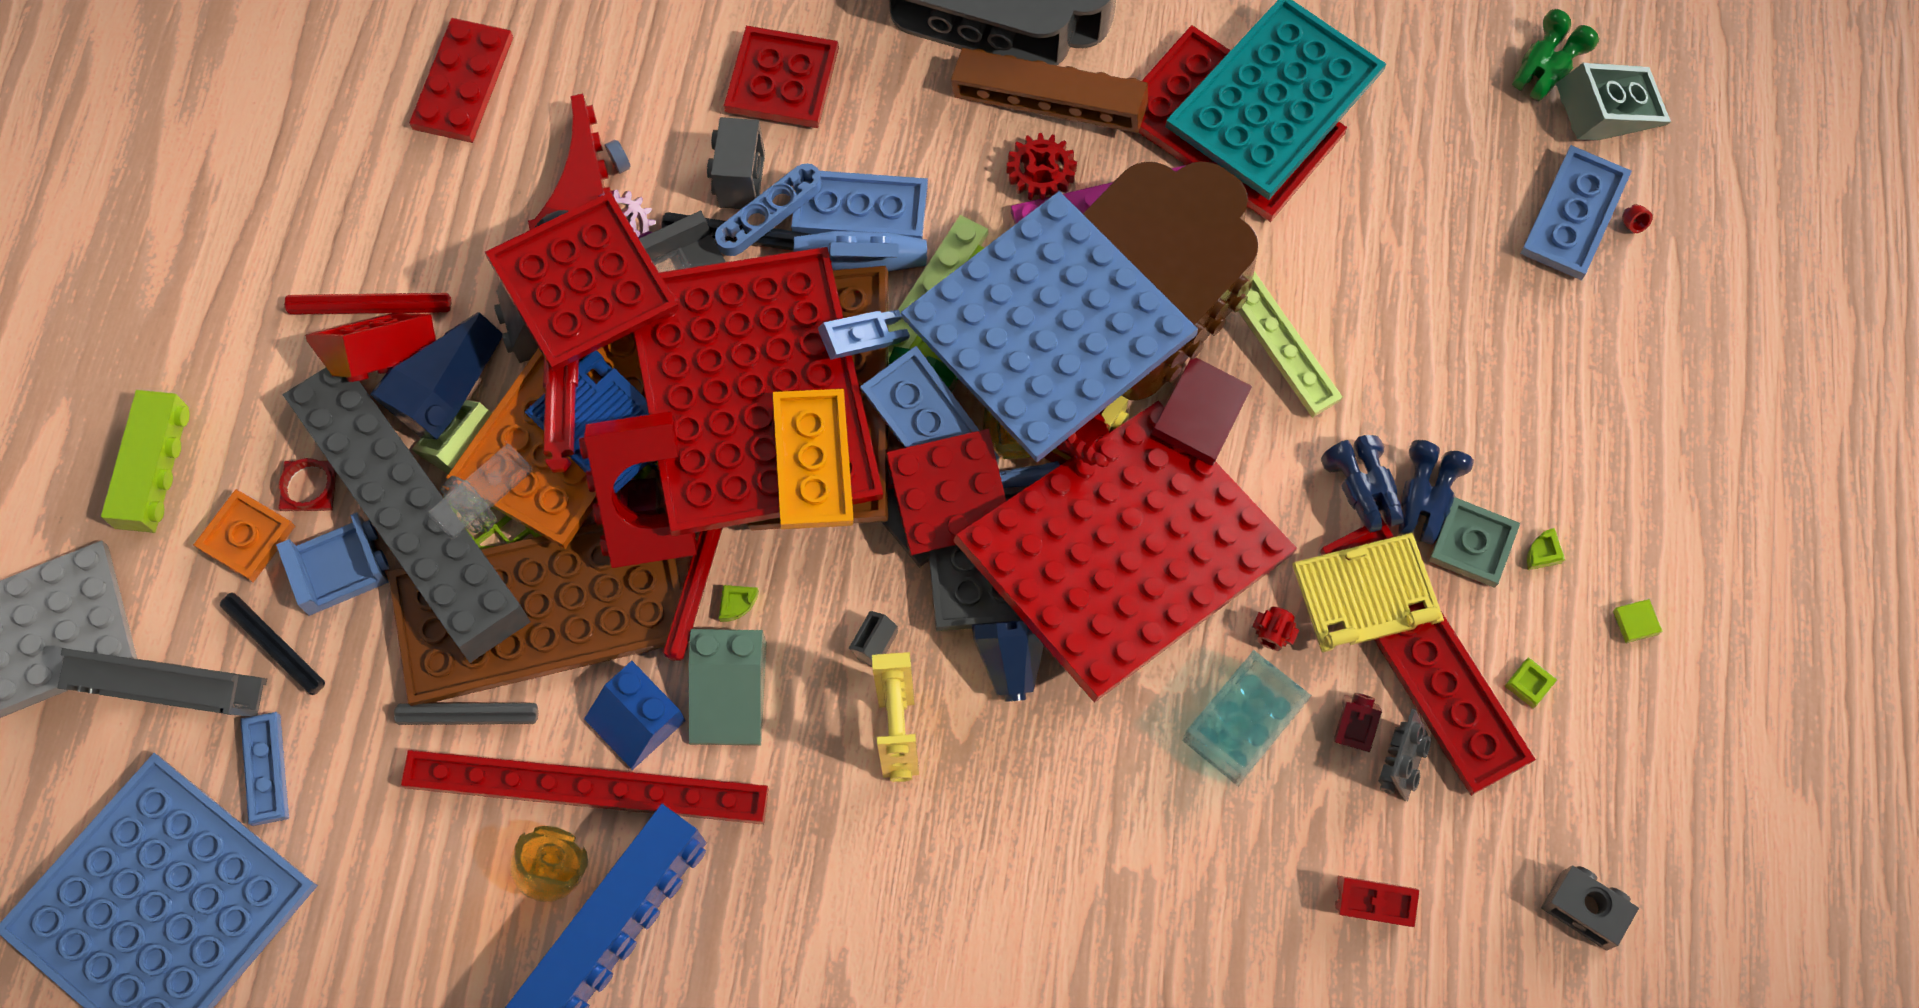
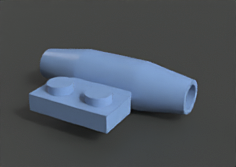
(867, 249)

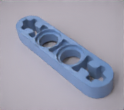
(764, 205)

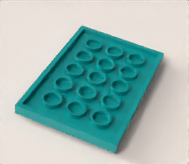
(1275, 96)

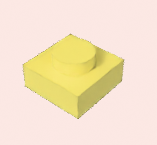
(1115, 413)

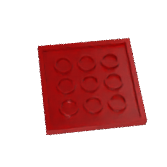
(581, 281)

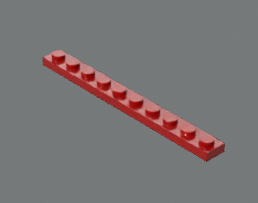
(584, 786)

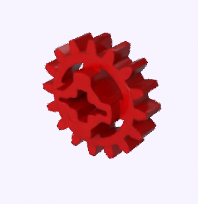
(1041, 167)

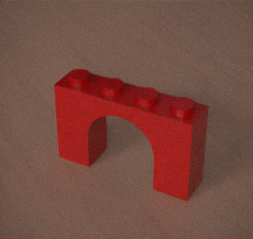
(611, 449)

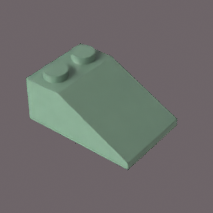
(1611, 100)
(726, 686)

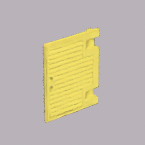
(1367, 591)

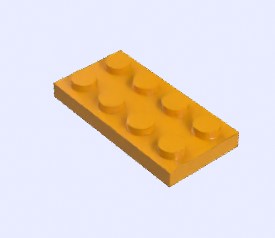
(812, 459)

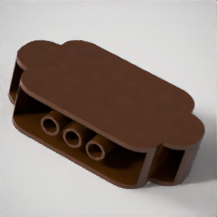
(1188, 241)

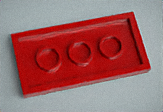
(461, 80)

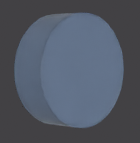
(617, 156)

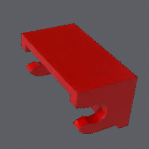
(1377, 901)

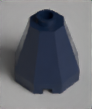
(1010, 657)

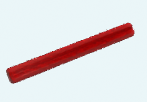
(367, 303)
(691, 595)

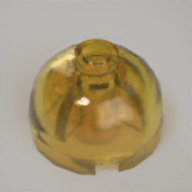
(547, 864)

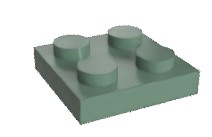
(1474, 542)

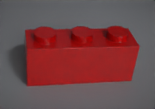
(372, 344)

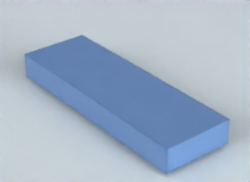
(264, 769)

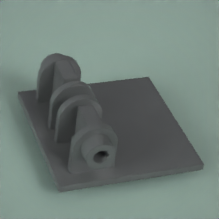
(1408, 745)

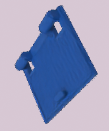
(600, 402)

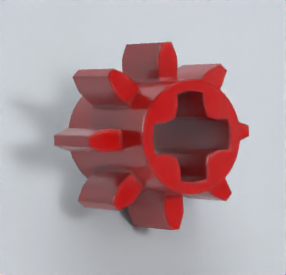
(1275, 628)

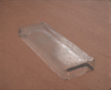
(480, 491)

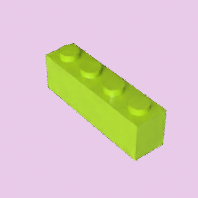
(145, 461)

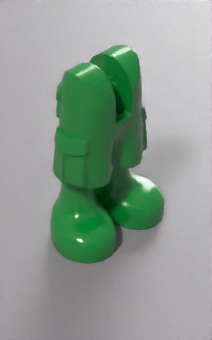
(1551, 65)

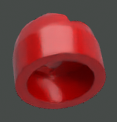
(1642, 216)

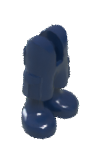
(1369, 491)
(1430, 500)

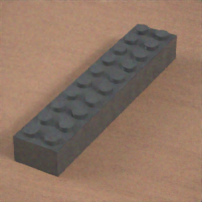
(396, 499)

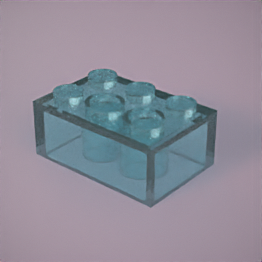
(1246, 718)

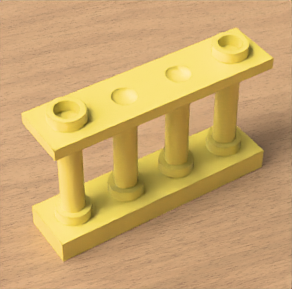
(895, 692)

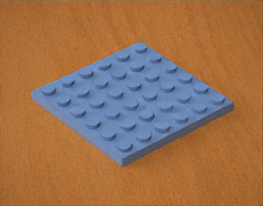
(1048, 325)
(156, 900)

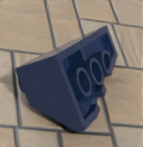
(437, 380)

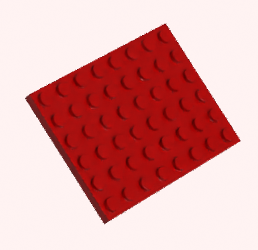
(716, 364)
(1123, 554)

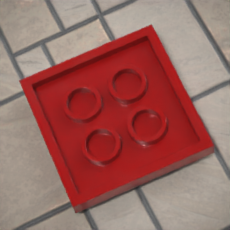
(781, 76)
(944, 487)

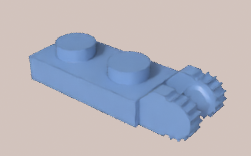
(861, 333)

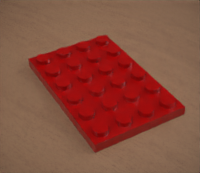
(1175, 79)

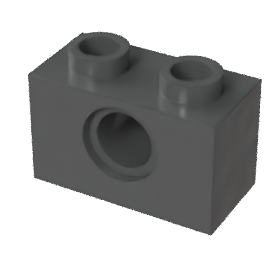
(1567, 904)

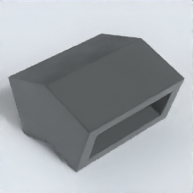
(873, 637)

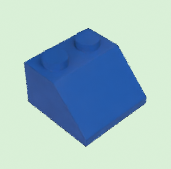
(633, 715)

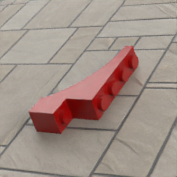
(583, 170)

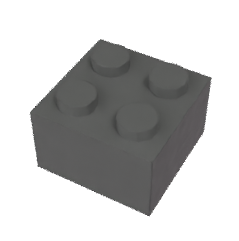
(736, 162)

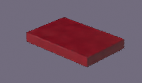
(1202, 410)

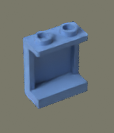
(334, 565)

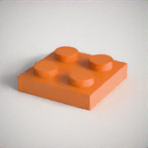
(244, 535)

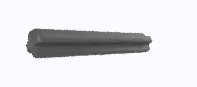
(466, 713)

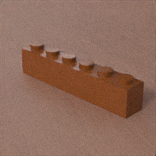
(1050, 89)

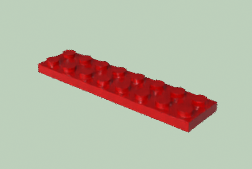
(1449, 692)

